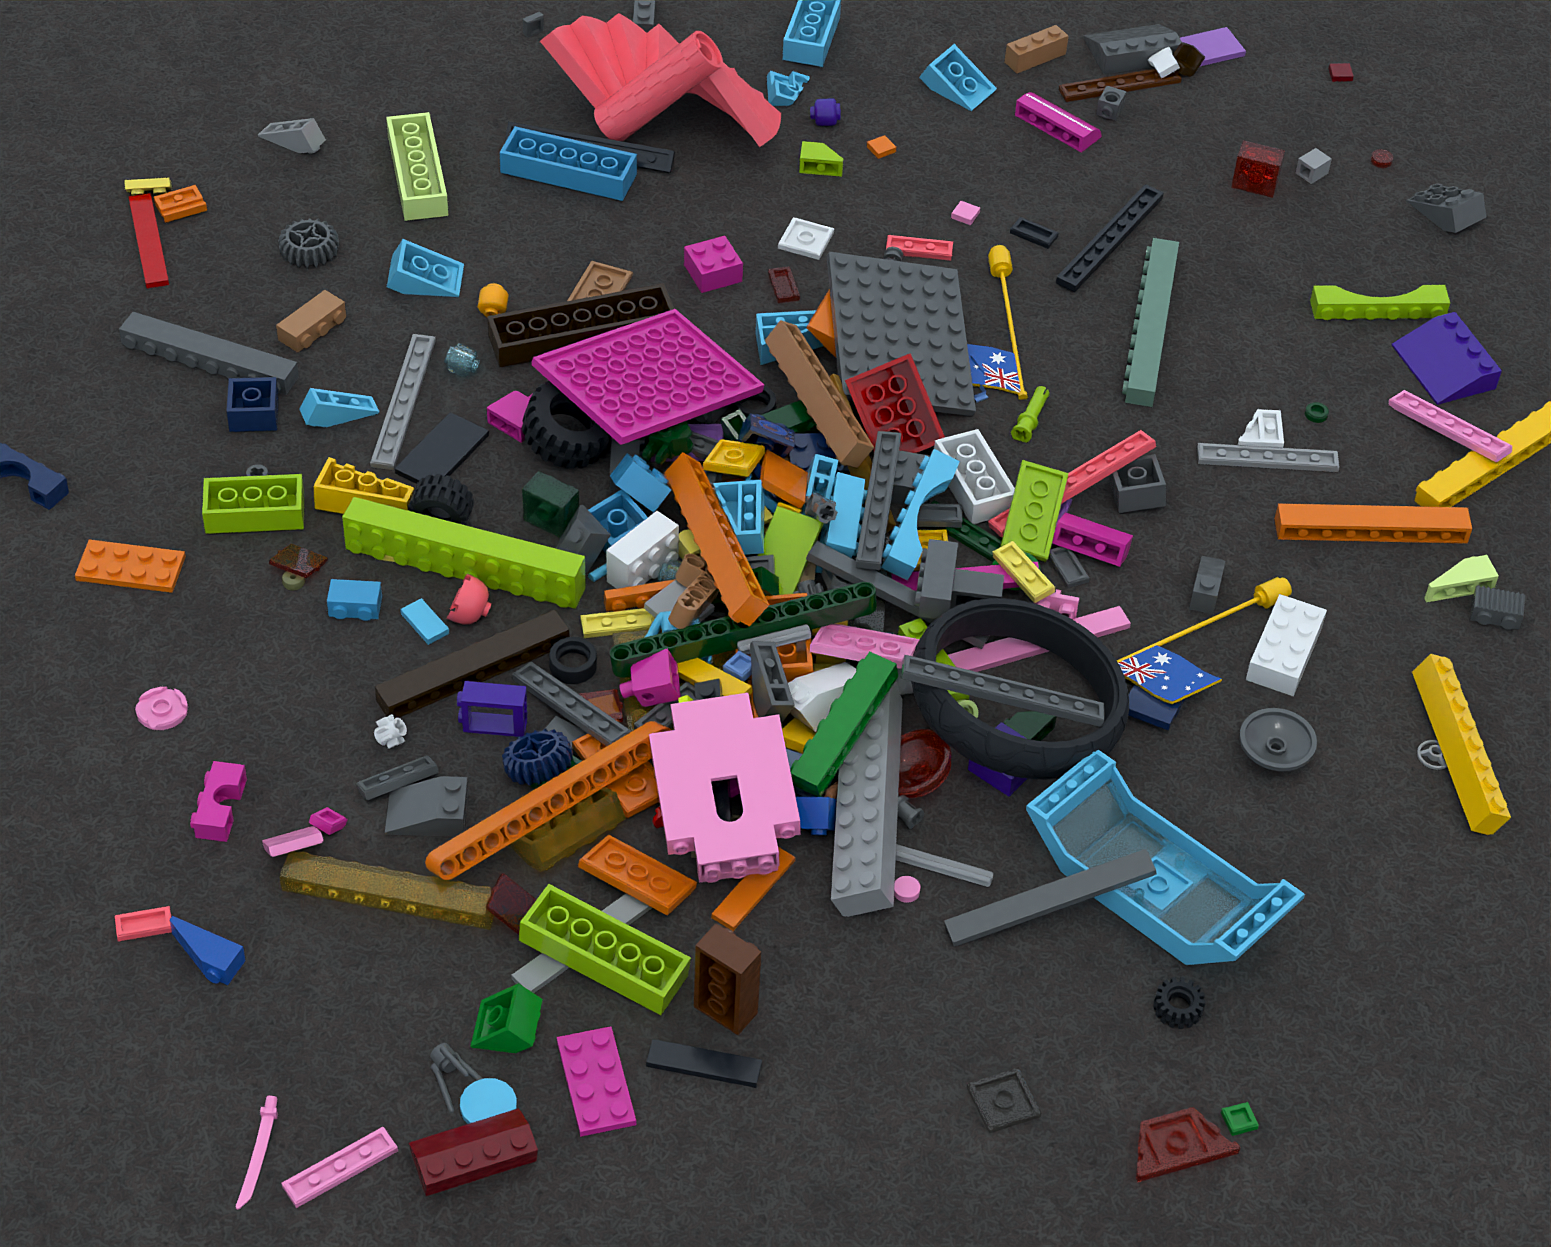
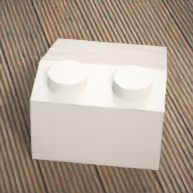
(817, 691)

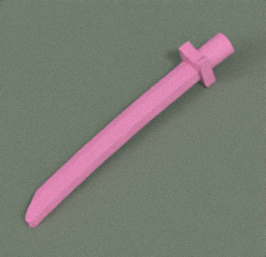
(268, 1115)

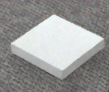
(806, 238)

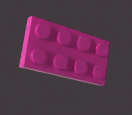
(596, 1081)

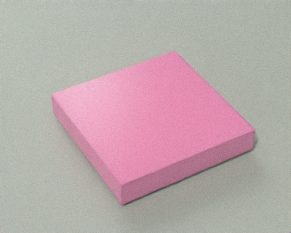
(292, 841)

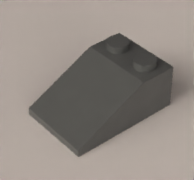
(429, 808)

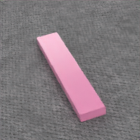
(1450, 426)

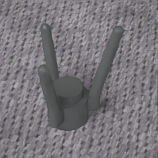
(447, 1060)

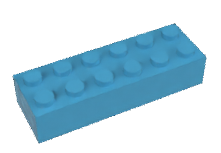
(568, 163)

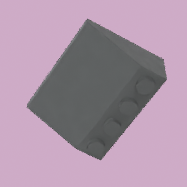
(1130, 47)

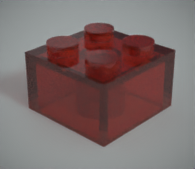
(1258, 169)

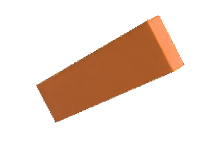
(749, 893)

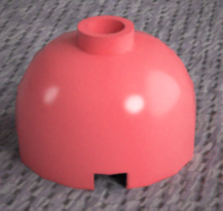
(470, 601)

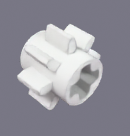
(390, 731)

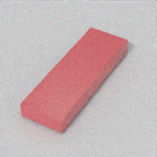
(921, 247)

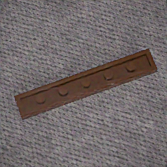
(1125, 82)

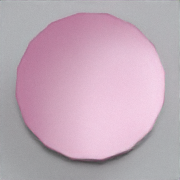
(161, 715)

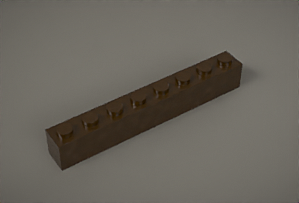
(473, 664)

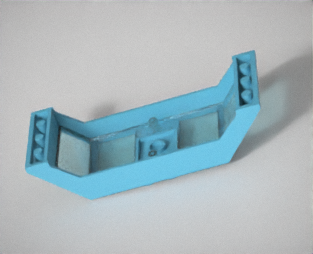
(1194, 904)

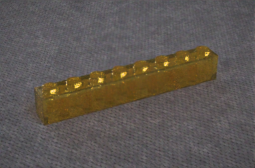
(386, 889)

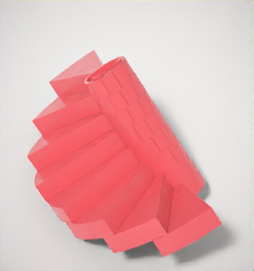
(641, 73)

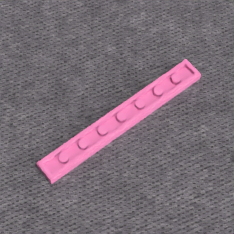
(1013, 649)

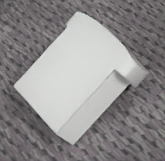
(1164, 62)

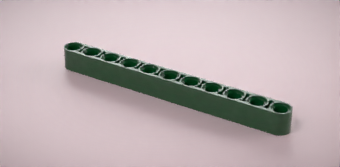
(724, 633)

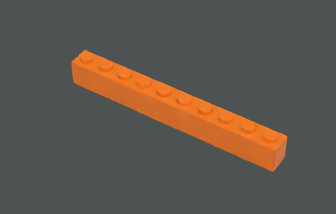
(716, 540)

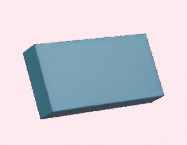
(424, 621)

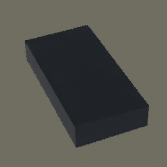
(1034, 232)

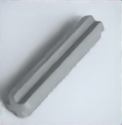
(780, 638)

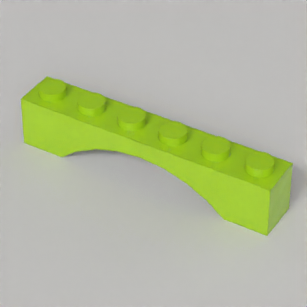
(1337, 303)

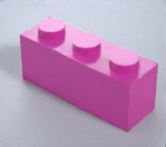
(1092, 539)

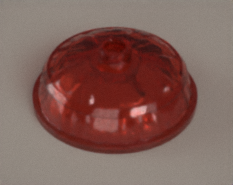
(923, 763)

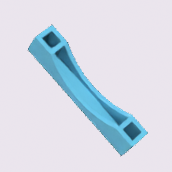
(905, 548)

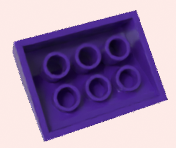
(1448, 359)

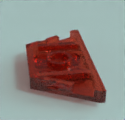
(1179, 1143)

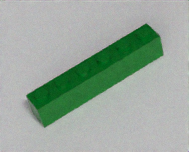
(844, 724)

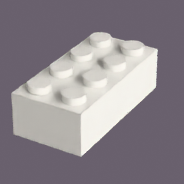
(979, 478)
(1286, 645)

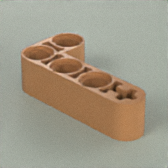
(699, 592)

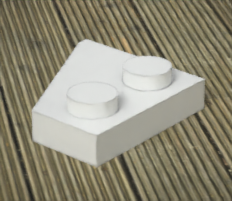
(1264, 430)

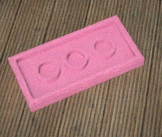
(857, 642)

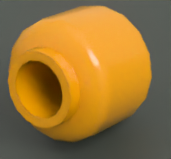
(492, 300)

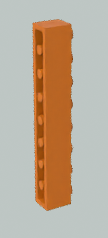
(1373, 523)

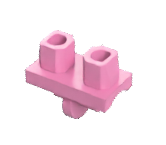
(1061, 603)

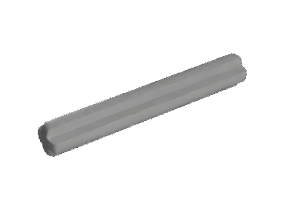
(944, 865)

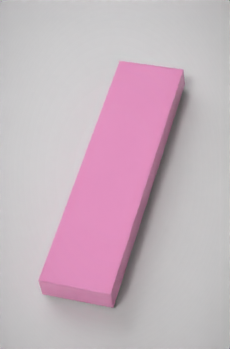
(339, 1167)

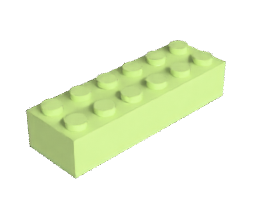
(417, 166)

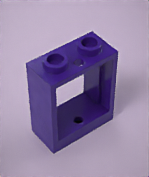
(493, 696)

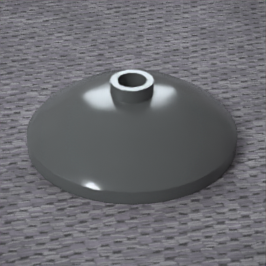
(1278, 730)

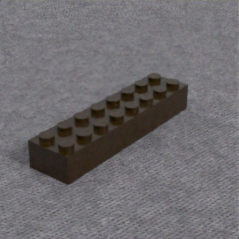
(541, 329)

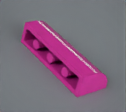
(1056, 121)

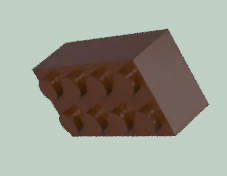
(727, 978)

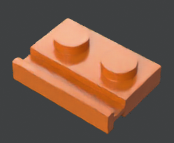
(180, 203)

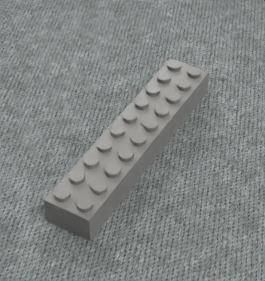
(868, 815)

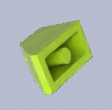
(820, 160)

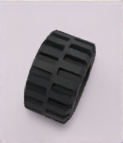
(442, 499)

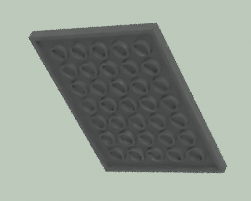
(897, 310)

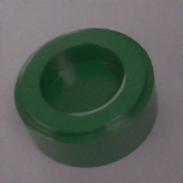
(1316, 412)

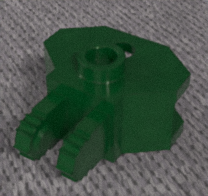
(669, 443)

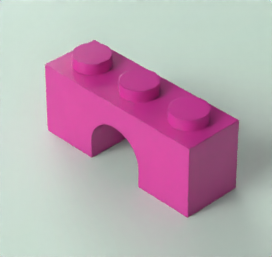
(221, 783)

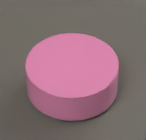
(906, 889)

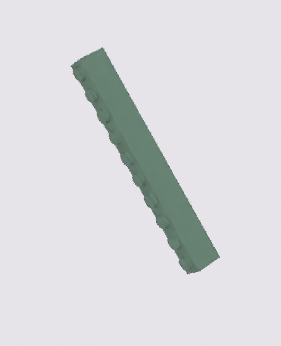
(1151, 322)

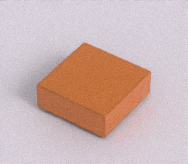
(881, 146)

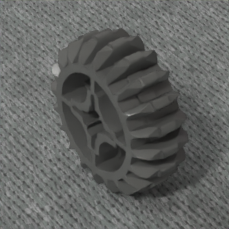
(308, 242)

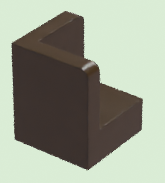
(1188, 59)

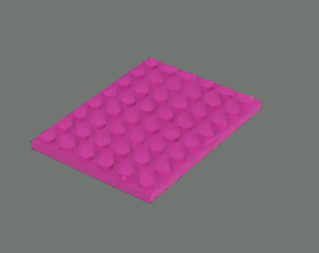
(647, 376)

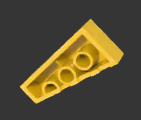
(340, 483)

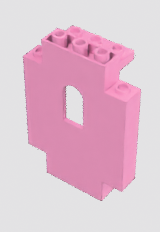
(721, 742)

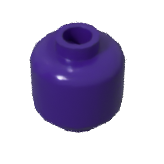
(826, 112)

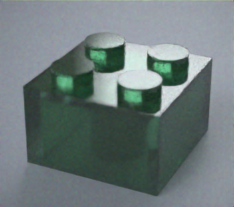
(549, 503)

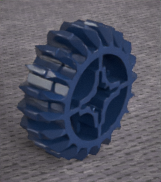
(537, 757)

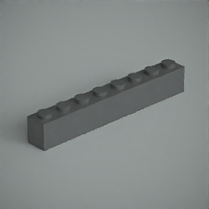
(205, 351)

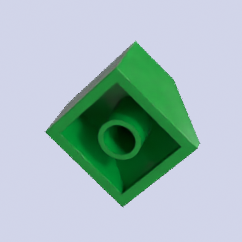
(507, 1020)

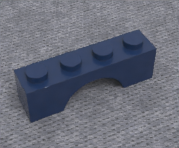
(44, 484)

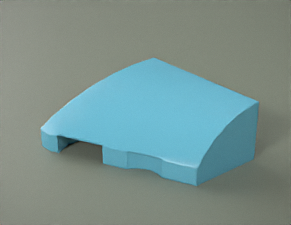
(784, 89)

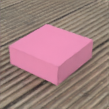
(965, 212)

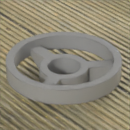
(1428, 752)

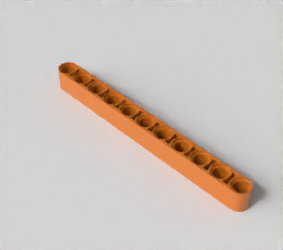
(609, 765)

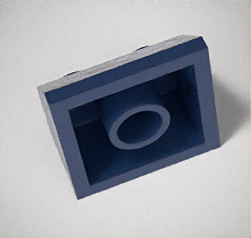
(772, 435)

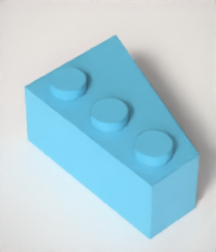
(766, 323)
(744, 508)

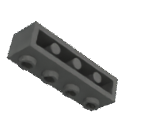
(936, 578)

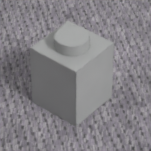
(1313, 165)

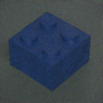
(252, 404)

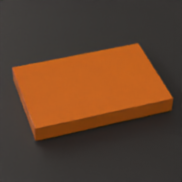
(784, 479)

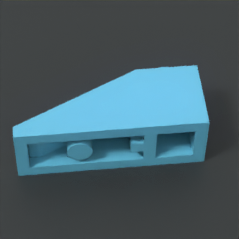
(332, 408)
(820, 477)

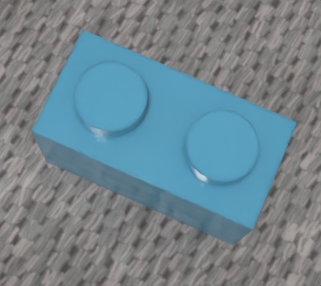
(354, 599)

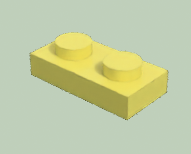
(157, 185)

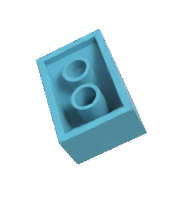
(957, 79)
(424, 272)

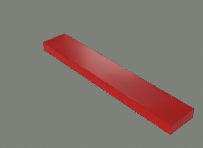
(148, 241)

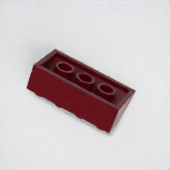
(473, 1151)

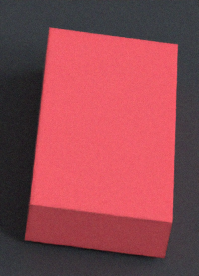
(143, 923)

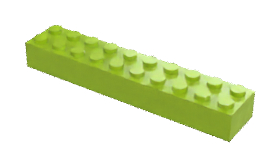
(463, 550)

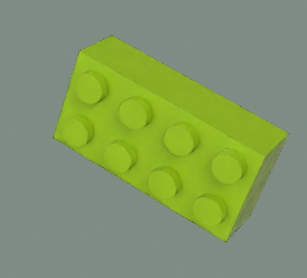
(253, 503)

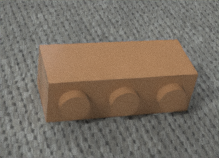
(1036, 49)
(311, 321)

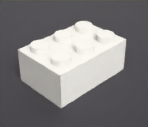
(642, 552)

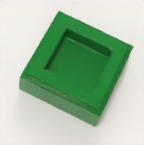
(1239, 1119)

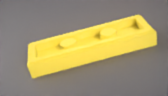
(1023, 572)
(615, 622)

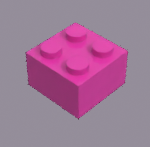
(713, 264)

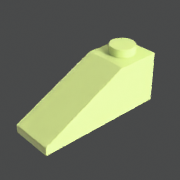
(1463, 579)

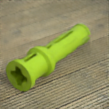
(1028, 420)

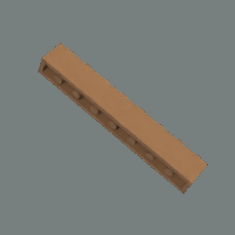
(819, 394)

